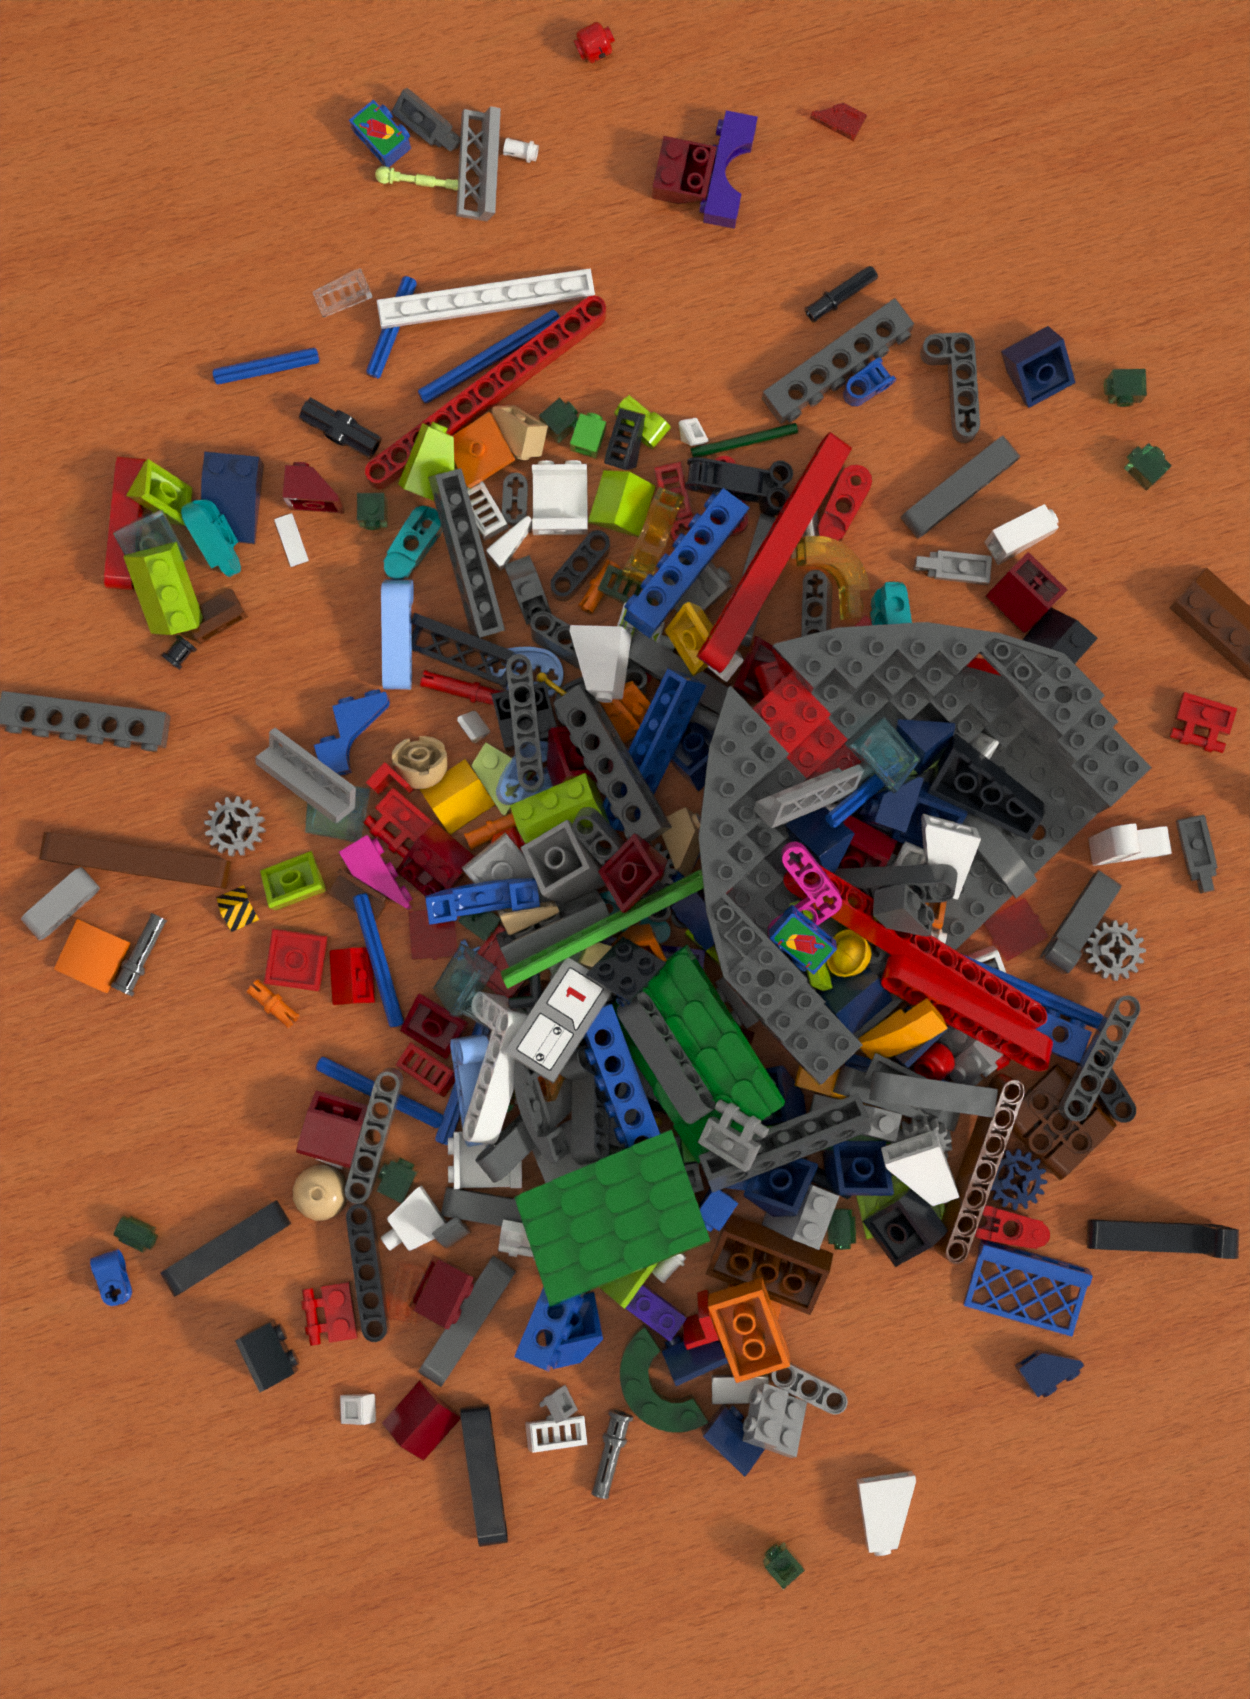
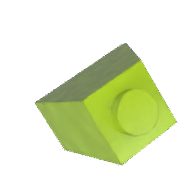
(429, 456)

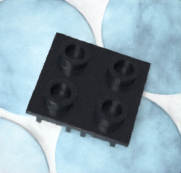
(626, 970)

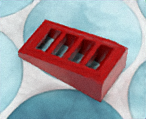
(670, 467)
(445, 1083)

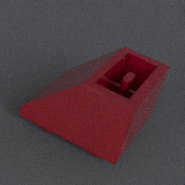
(683, 171)
(1026, 592)
(434, 861)
(331, 1129)
(442, 1292)

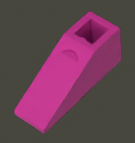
(368, 866)

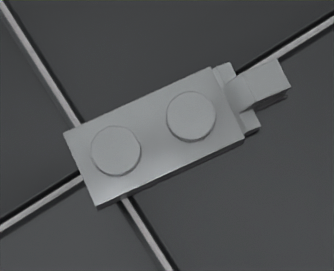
(956, 567)

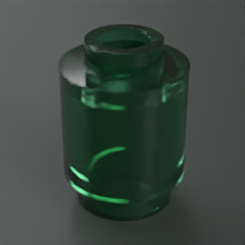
(842, 1229)
(136, 1233)

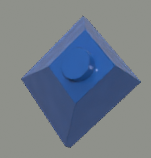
(584, 1334)

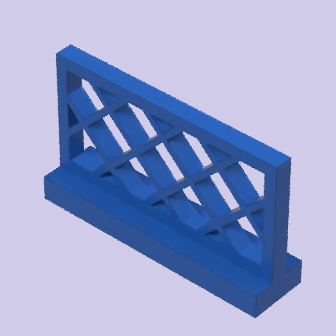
(1035, 1264)

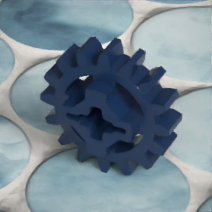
(1028, 1175)

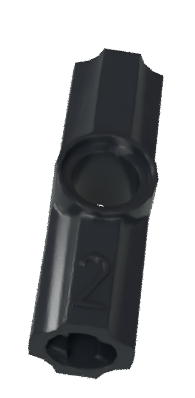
(340, 427)

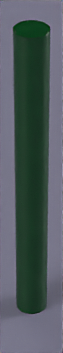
(744, 440)

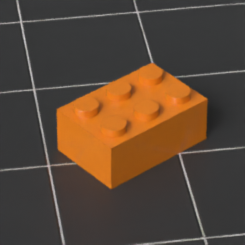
(749, 1330)

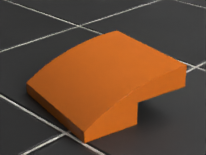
(628, 712)
(92, 956)

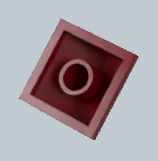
(747, 681)
(632, 871)
(432, 1025)
(420, 1421)

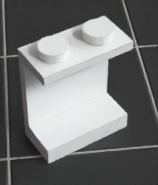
(560, 498)
(468, 1174)

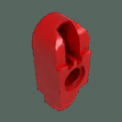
(833, 523)
(1028, 1232)

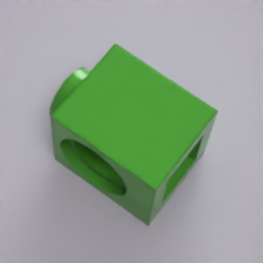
(588, 435)

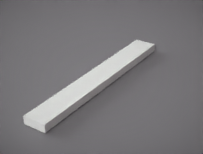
(485, 298)

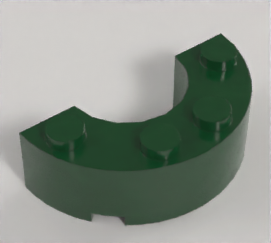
(643, 1399)

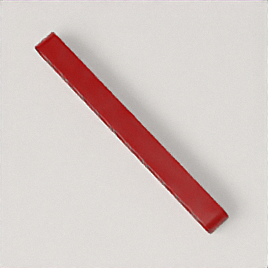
(493, 380)
(774, 553)
(927, 951)

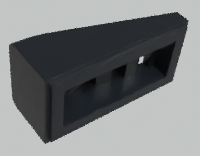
(632, 451)

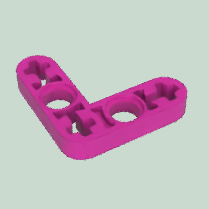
(814, 892)

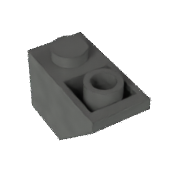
(527, 587)
(903, 910)

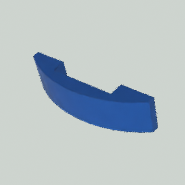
(482, 897)

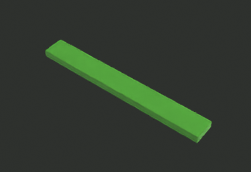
(602, 929)

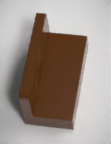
(219, 615)
(347, 887)

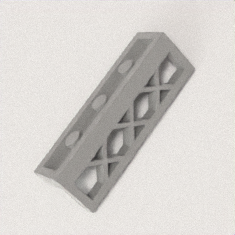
(488, 163)
(305, 777)
(808, 796)

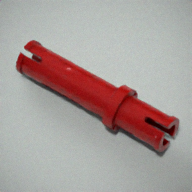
(457, 687)

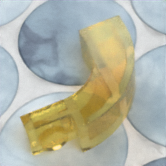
(654, 535)
(842, 565)

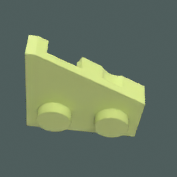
(489, 767)

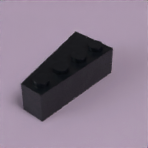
(985, 790)

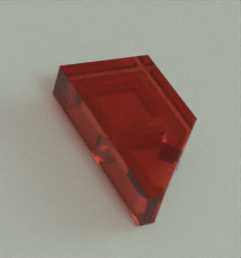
(841, 119)

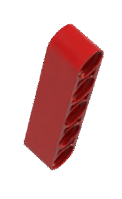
(122, 512)

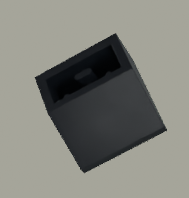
(503, 712)

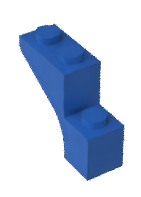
(352, 719)

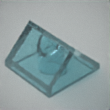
(146, 533)
(886, 754)
(346, 829)
(462, 979)

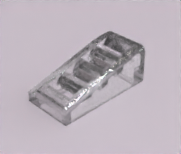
(338, 284)

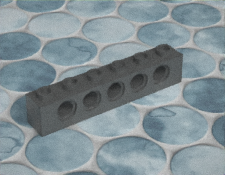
(889, 316)
(466, 553)
(14, 706)
(625, 771)
(792, 1141)

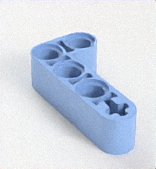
(396, 633)
(467, 1061)

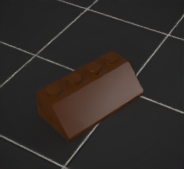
(1218, 618)
(788, 1268)

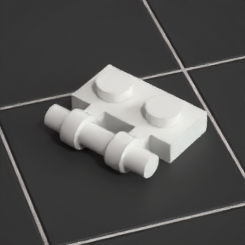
(514, 1239)

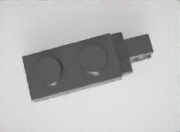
(425, 121)
(1198, 851)

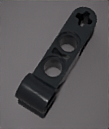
(741, 481)

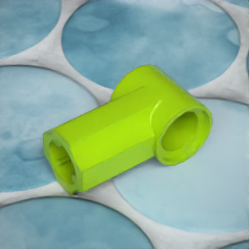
(654, 425)

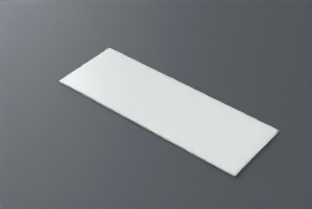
(291, 540)

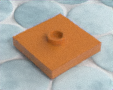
(481, 450)

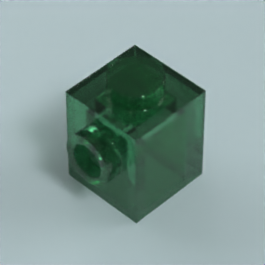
(1126, 386)
(560, 419)
(1147, 465)
(372, 510)
(481, 924)
(397, 1179)
(782, 1564)

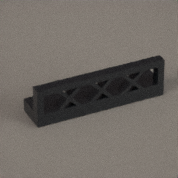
(462, 639)

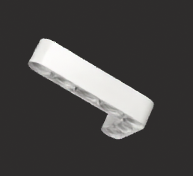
(1128, 844)
(496, 1074)

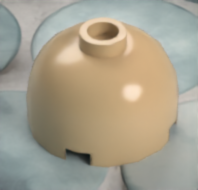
(420, 762)
(320, 1192)

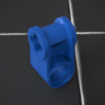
(871, 380)
(110, 1275)

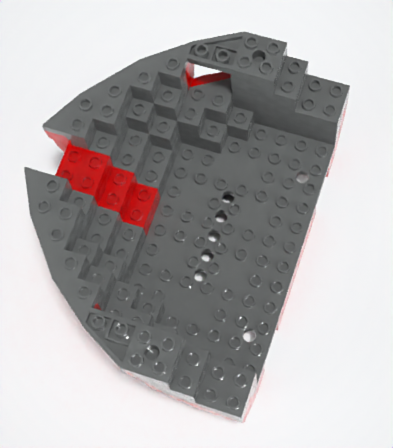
(833, 690)

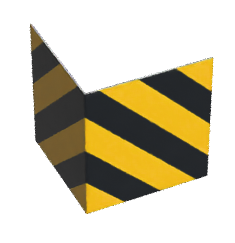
(236, 908)

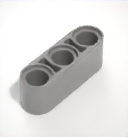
(60, 903)
(818, 1396)

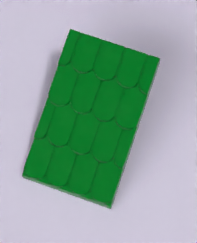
(711, 1044)
(611, 1218)

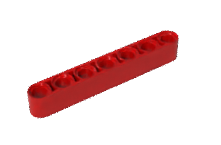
(968, 1013)

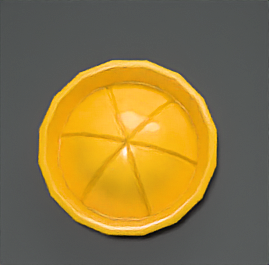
(851, 955)

